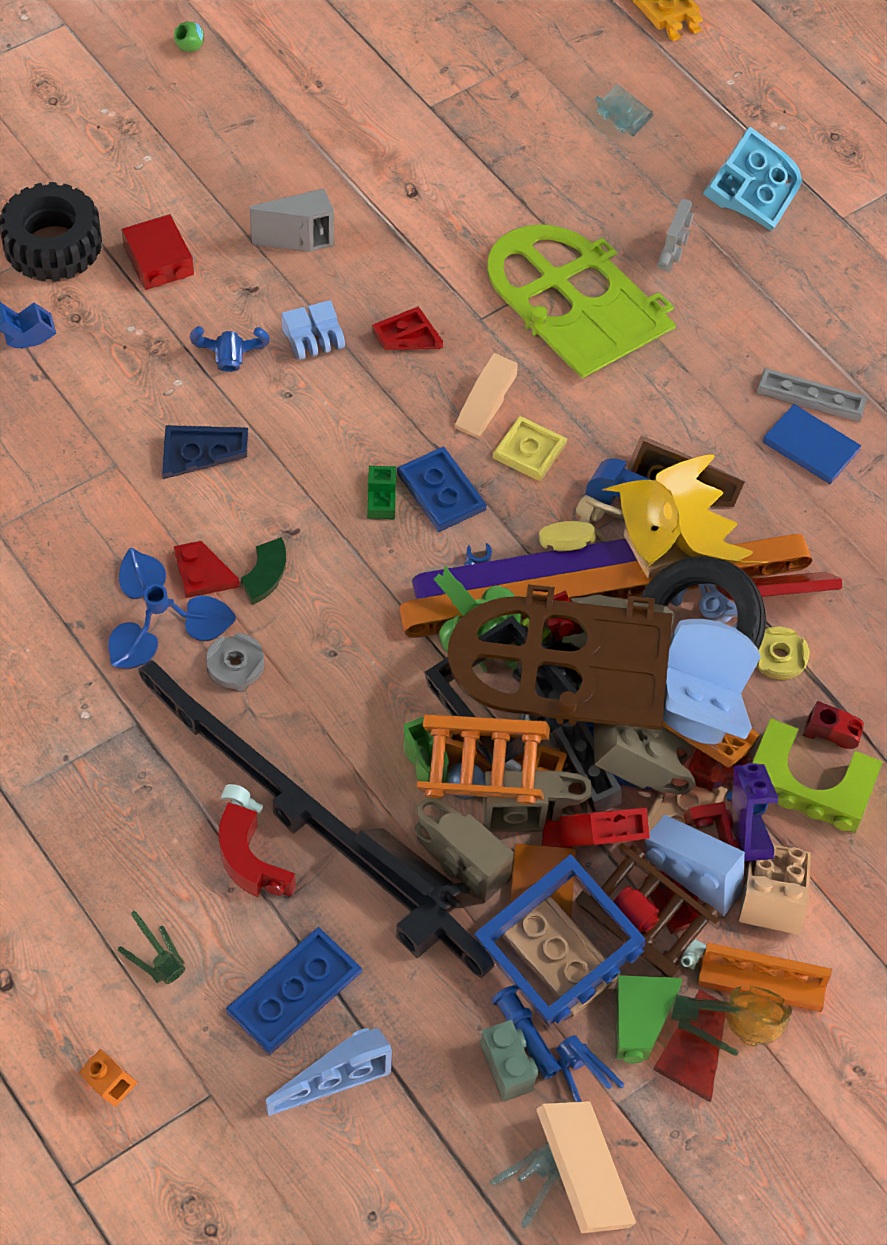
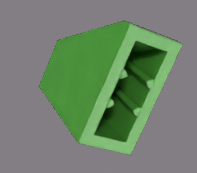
(641, 1013)

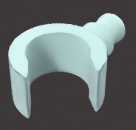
(240, 797)
(692, 954)

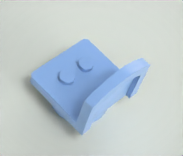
(706, 679)

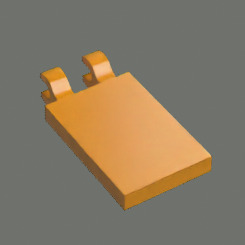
(670, 13)

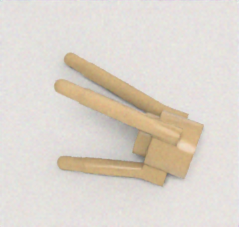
(593, 510)

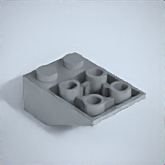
(294, 222)

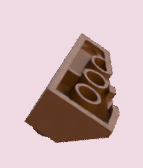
(652, 457)

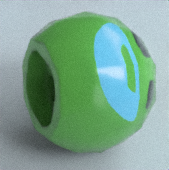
(189, 36)

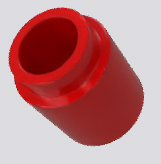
(637, 909)

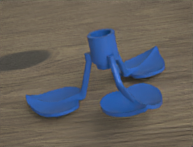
(145, 576)

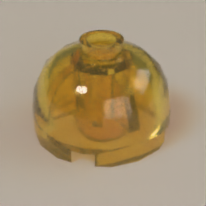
(760, 1015)

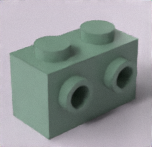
(507, 1060)

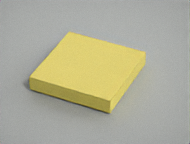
(529, 448)

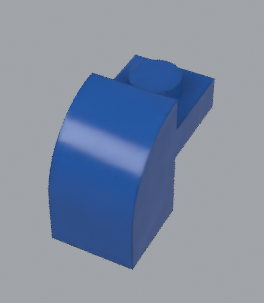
(27, 327)
(609, 473)

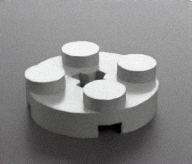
(235, 676)

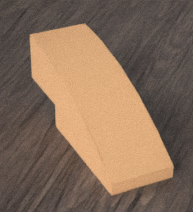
(486, 395)

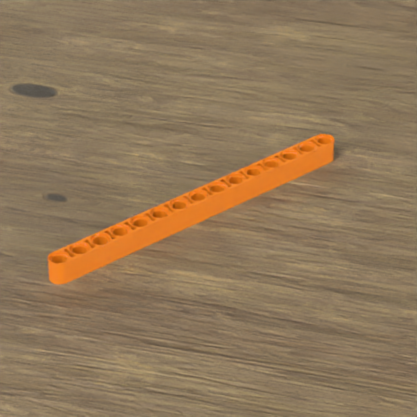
(783, 553)

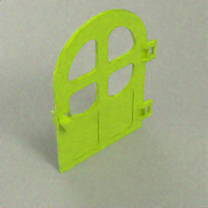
(596, 327)

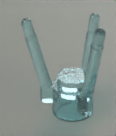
(541, 1163)

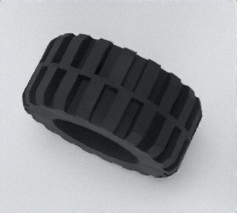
(47, 207)

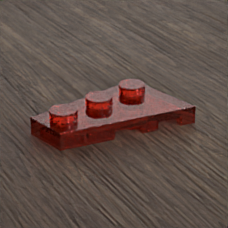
(691, 1059)

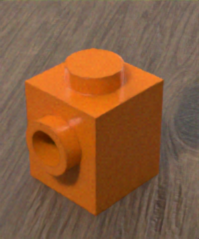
(107, 1077)

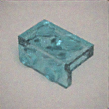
(624, 110)

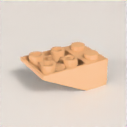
(777, 890)

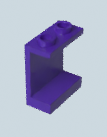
(752, 787)

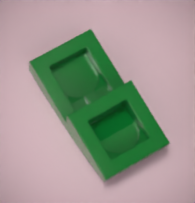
(381, 492)

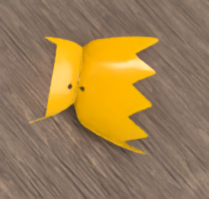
(681, 512)

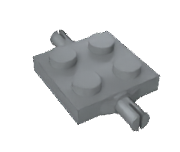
(676, 236)

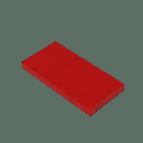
(794, 584)

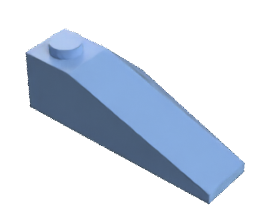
(349, 1064)

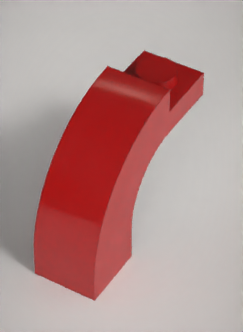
(242, 866)

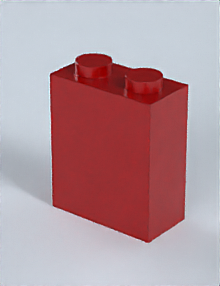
(157, 251)

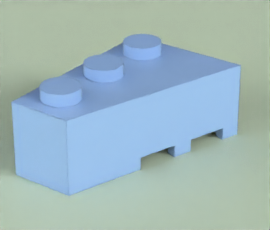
(697, 862)

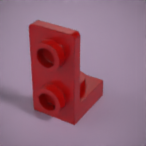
(704, 816)

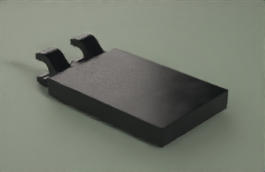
(411, 867)

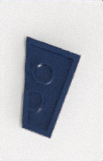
(201, 447)

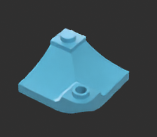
(755, 180)

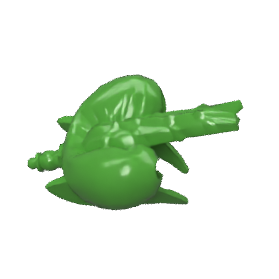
(464, 603)

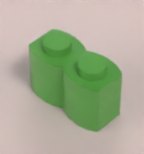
(418, 750)

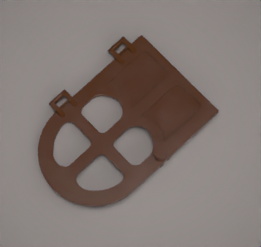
(619, 665)

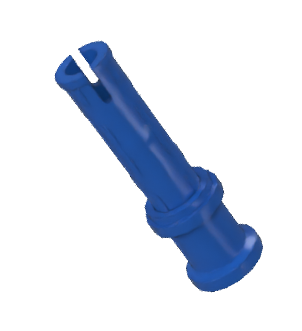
(536, 1047)

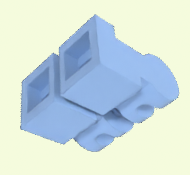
(319, 322)

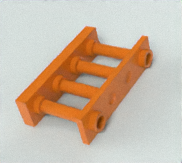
(471, 729)

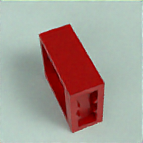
(604, 827)

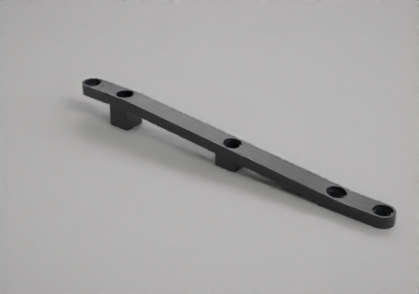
(296, 808)

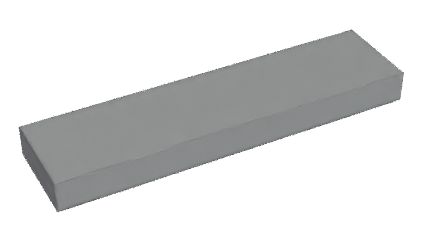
(812, 395)

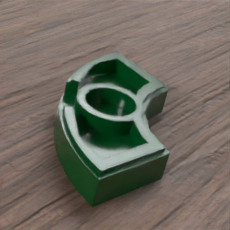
(267, 572)

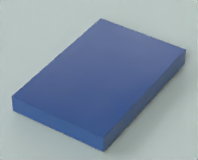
(812, 444)
(441, 489)

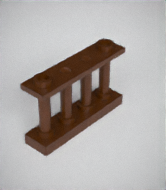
(668, 961)

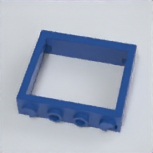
(528, 901)

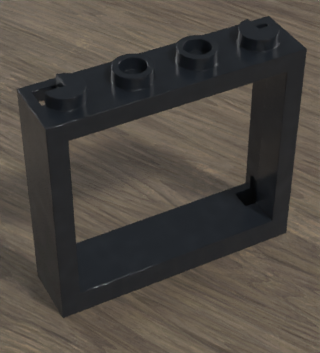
(508, 631)

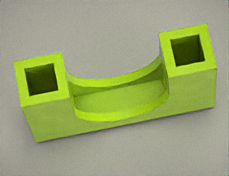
(838, 805)

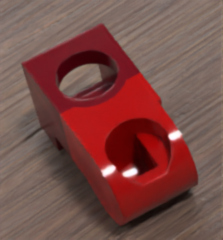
(834, 726)

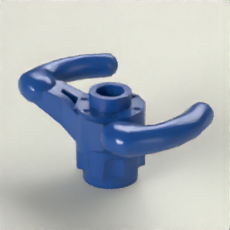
(229, 346)

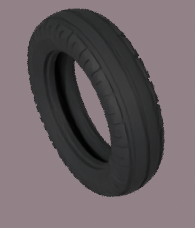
(716, 572)

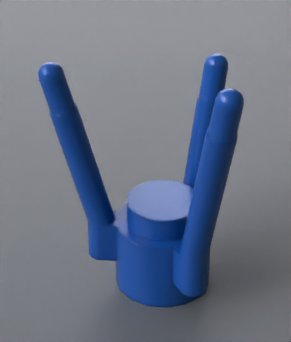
(576, 1054)

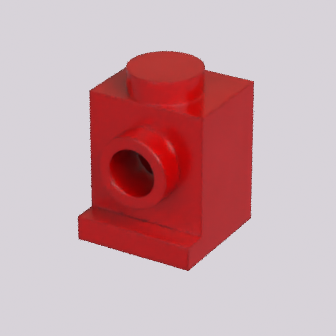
(562, 627)

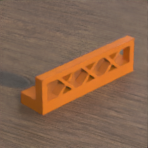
(795, 981)

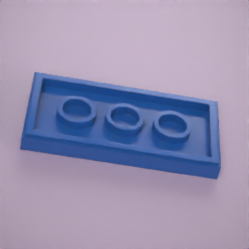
(293, 990)

